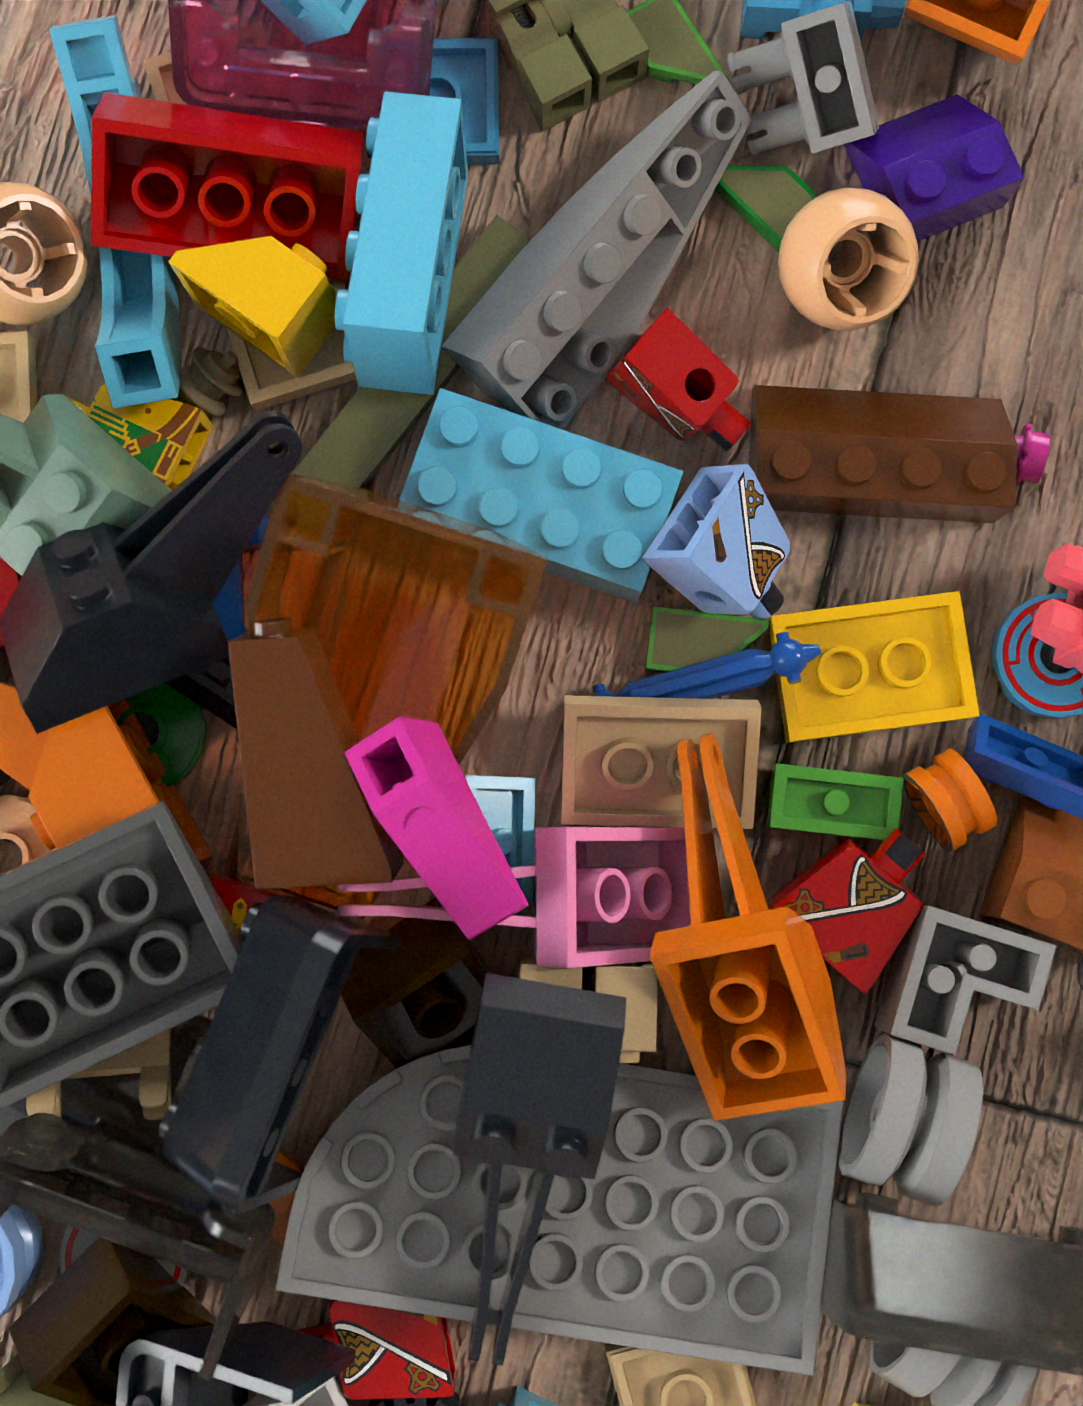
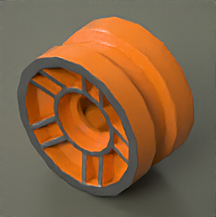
(950, 800)

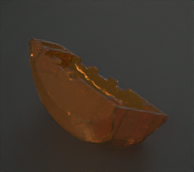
(408, 611)

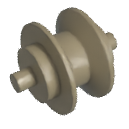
(210, 380)

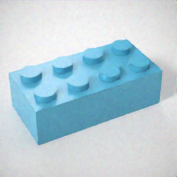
(404, 243)
(545, 489)

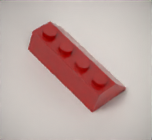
(210, 177)

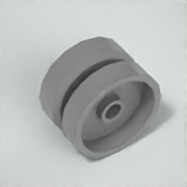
(911, 1120)

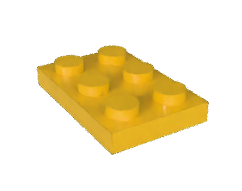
(878, 667)

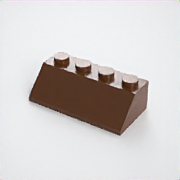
(883, 454)

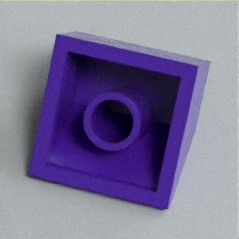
(939, 165)

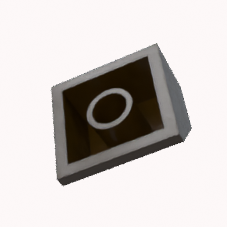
(419, 994)
(89, 1316)

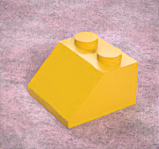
(263, 295)

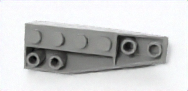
(599, 263)

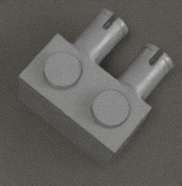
(830, 79)

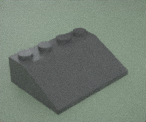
(106, 949)

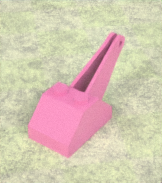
(594, 894)

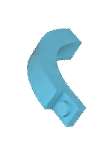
(140, 301)

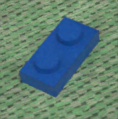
(1026, 764)

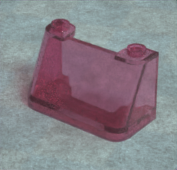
(251, 64)

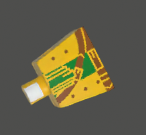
(158, 434)

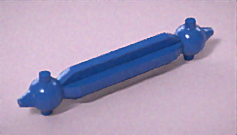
(724, 674)

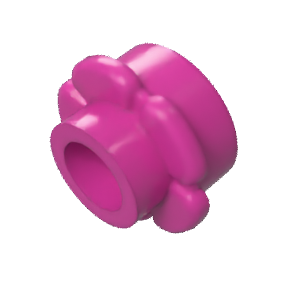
(1031, 454)

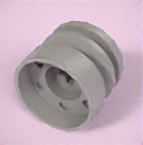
(951, 1377)

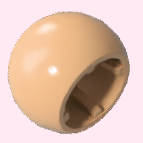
(56, 244)
(867, 277)

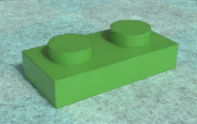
(834, 802)

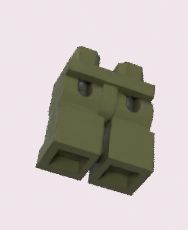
(568, 51)

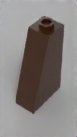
(299, 789)

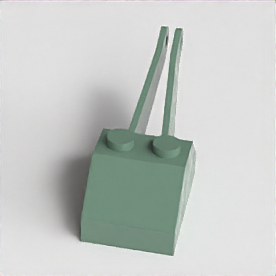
(65, 477)

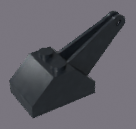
(134, 605)
(538, 1101)

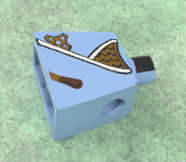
(723, 544)

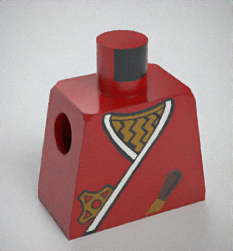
(659, 370)
(857, 904)
(395, 1351)

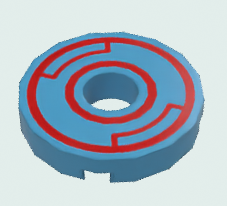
(1022, 673)

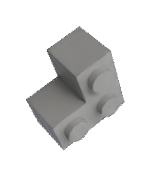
(943, 964)

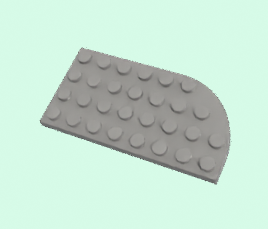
(679, 1245)

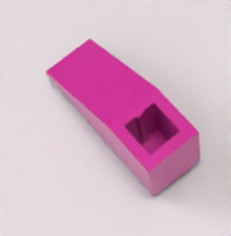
(436, 822)

